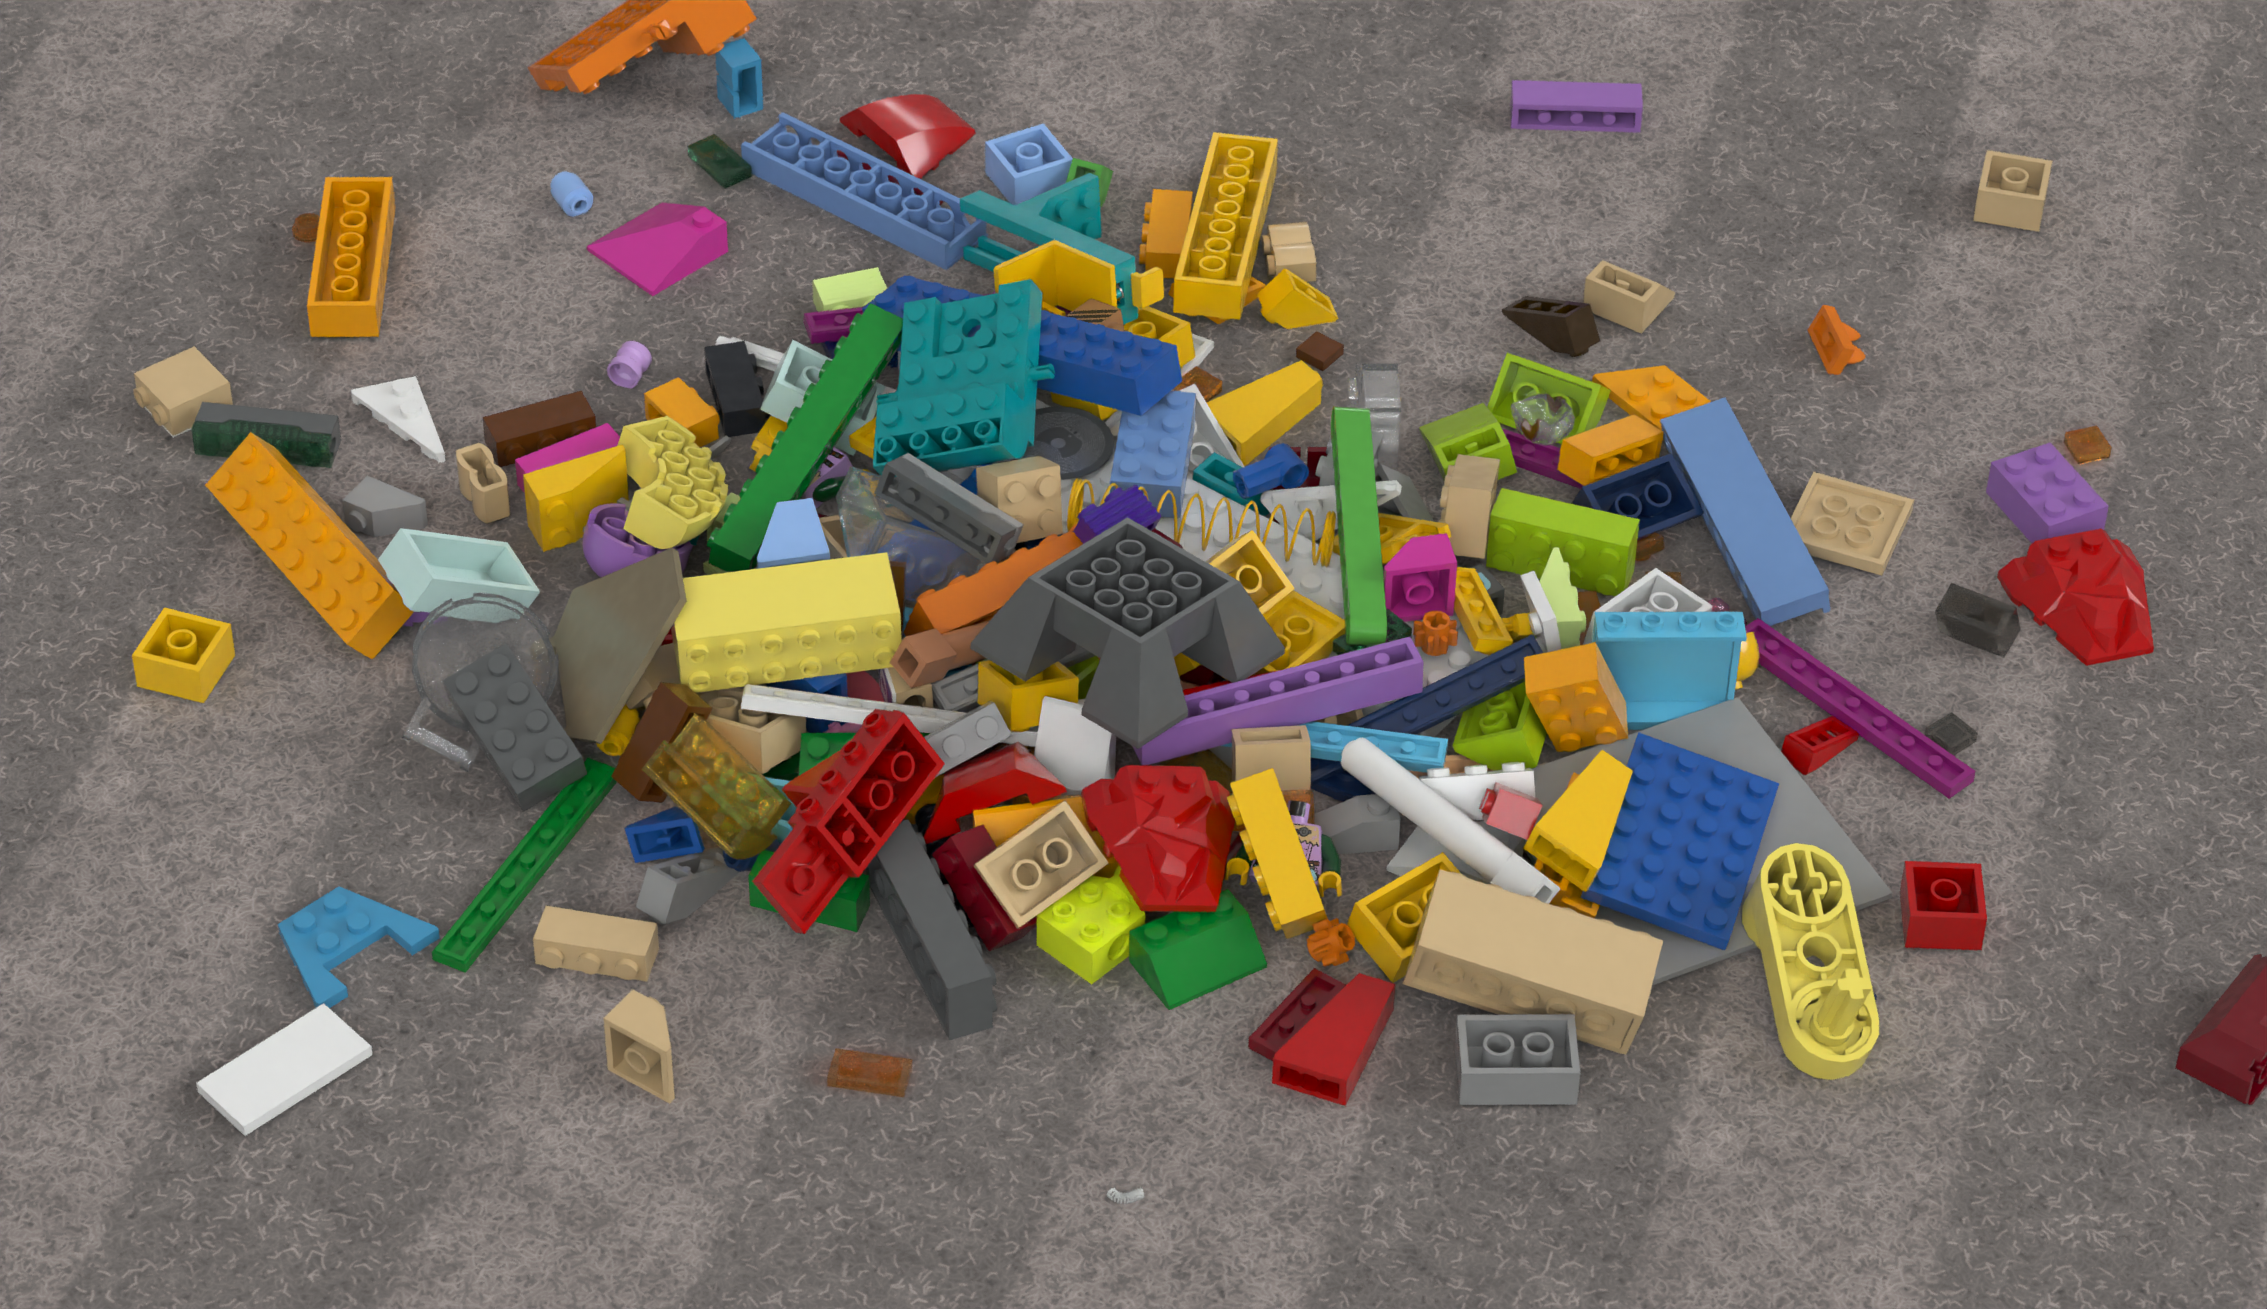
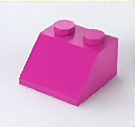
(1421, 578)

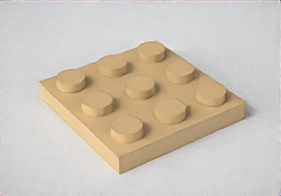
(1850, 522)

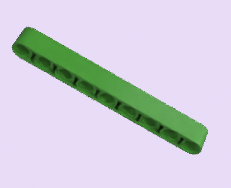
(1358, 527)

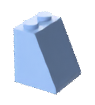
(793, 536)

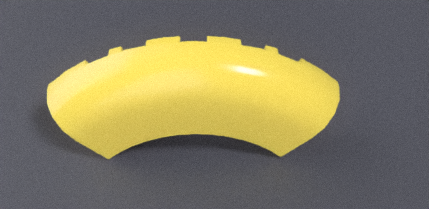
(677, 481)

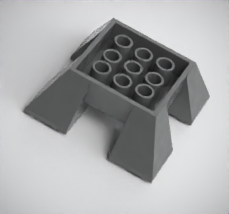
(1136, 609)

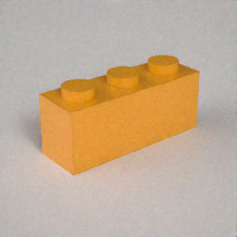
(1166, 230)
(1609, 449)

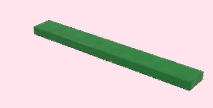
(524, 867)

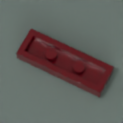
(1294, 1013)

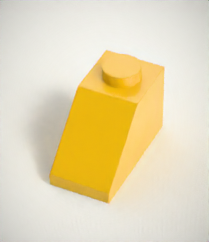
(1294, 302)

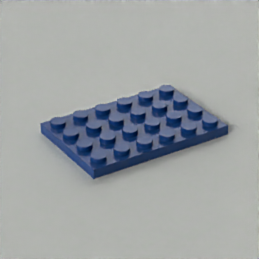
(1683, 842)

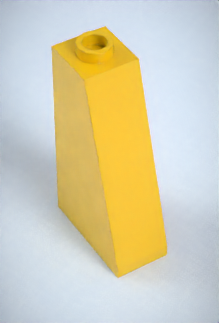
(1267, 408)
(1581, 822)

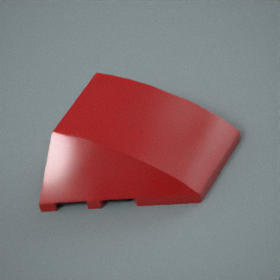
(911, 129)
(987, 782)

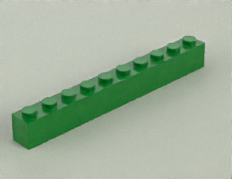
(809, 436)

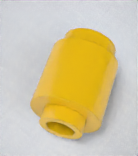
(620, 732)

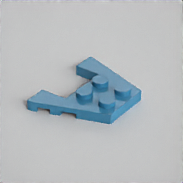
(338, 929)

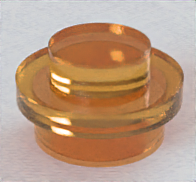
(306, 227)

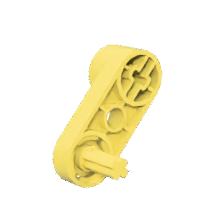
(1802, 911)

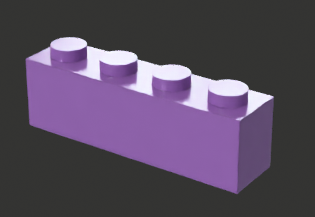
(1576, 106)

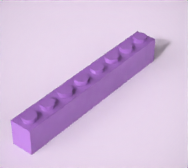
(1291, 697)

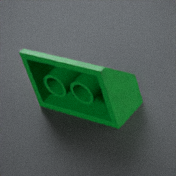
(1196, 951)

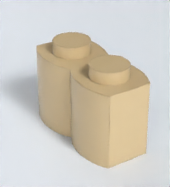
(1289, 248)
(483, 482)

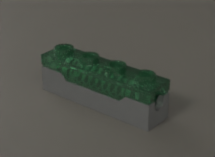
(298, 436)

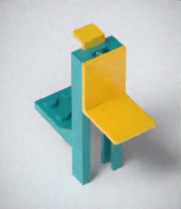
(1069, 260)

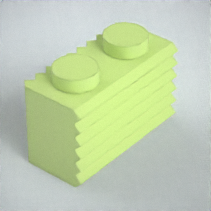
(847, 290)

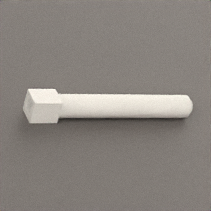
(1444, 821)

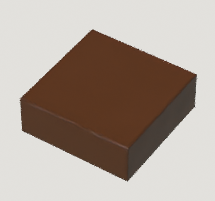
(1319, 351)

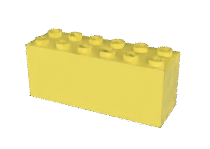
(787, 623)

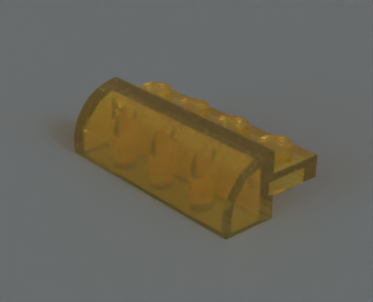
(718, 789)

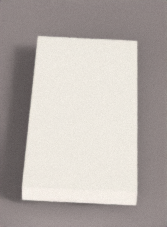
(284, 1069)

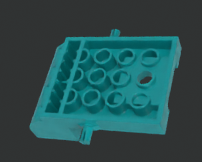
(964, 395)

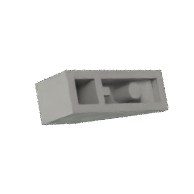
(1361, 825)
(682, 885)

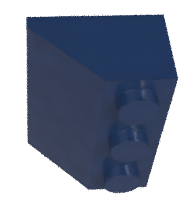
(1648, 492)

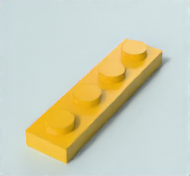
(1479, 614)

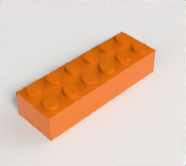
(982, 595)

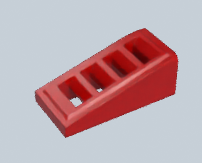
(1813, 746)

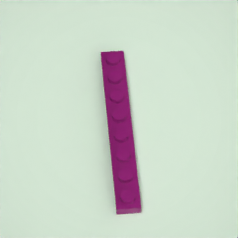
(1860, 712)

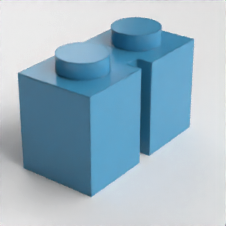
(739, 78)

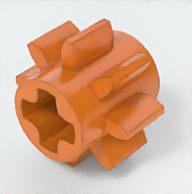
(1435, 633)
(1330, 942)

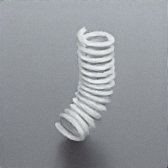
(1134, 1193)

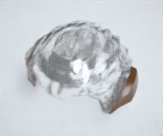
(1543, 418)

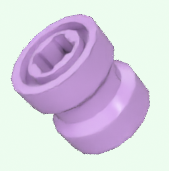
(629, 364)

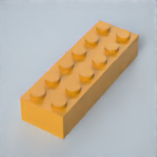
(351, 257)

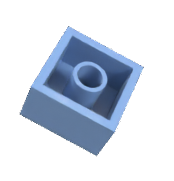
(1026, 163)

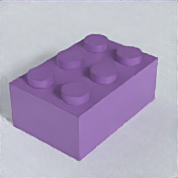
(2045, 494)

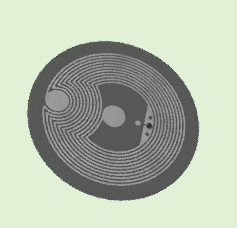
(1071, 439)

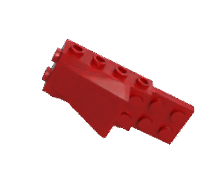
(846, 814)

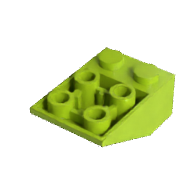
(1471, 434)

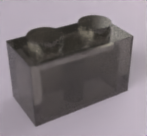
(1978, 620)

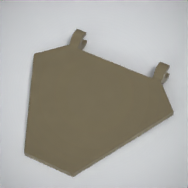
(611, 637)

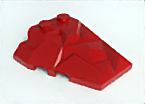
(2086, 593)
(1165, 832)

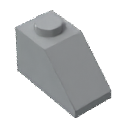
(383, 509)

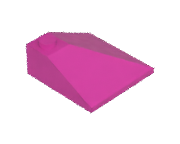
(663, 245)

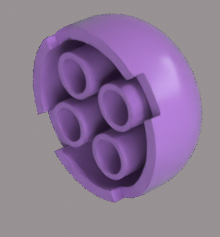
(611, 547)

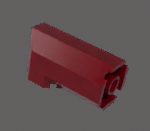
(2231, 1040)

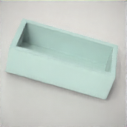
(443, 567)

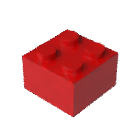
(1943, 905)

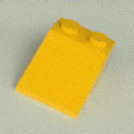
(565, 494)
(1303, 630)

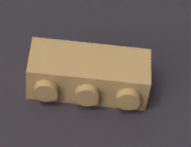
(596, 943)

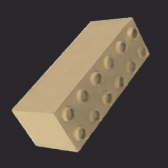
(1533, 959)

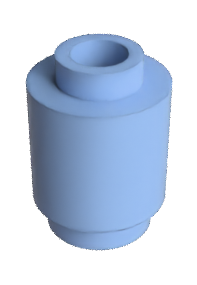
(571, 193)

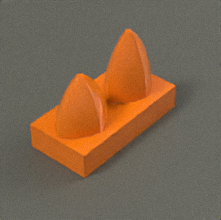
(1834, 340)

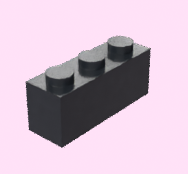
(735, 388)

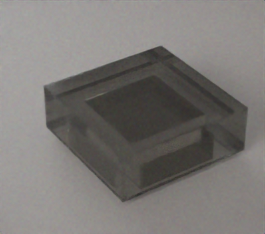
(1951, 733)

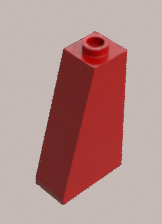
(1337, 1042)

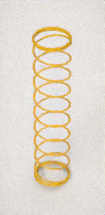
(1325, 546)

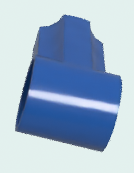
(1278, 468)

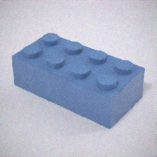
(1157, 450)

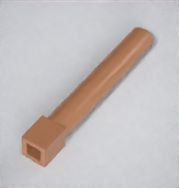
(930, 655)

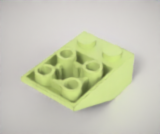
(1563, 600)

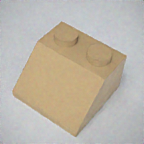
(640, 1044)

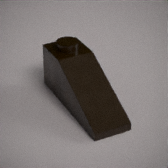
(1556, 323)

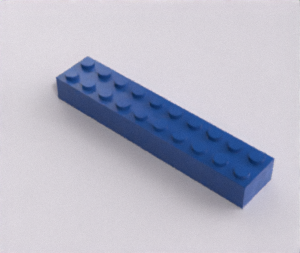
(1087, 358)

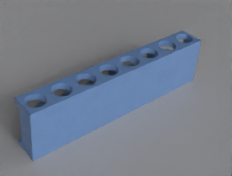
(863, 195)
(1745, 513)

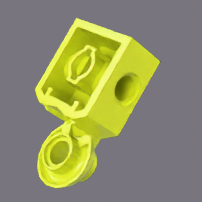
(1090, 926)

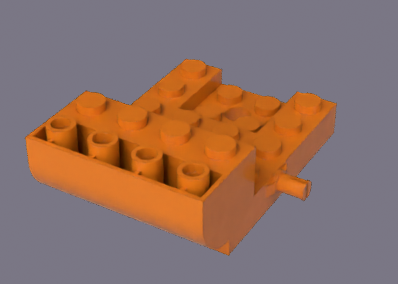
(629, 32)

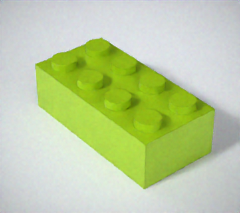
(1592, 541)

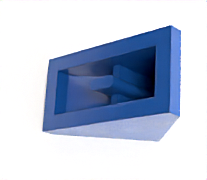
(664, 836)

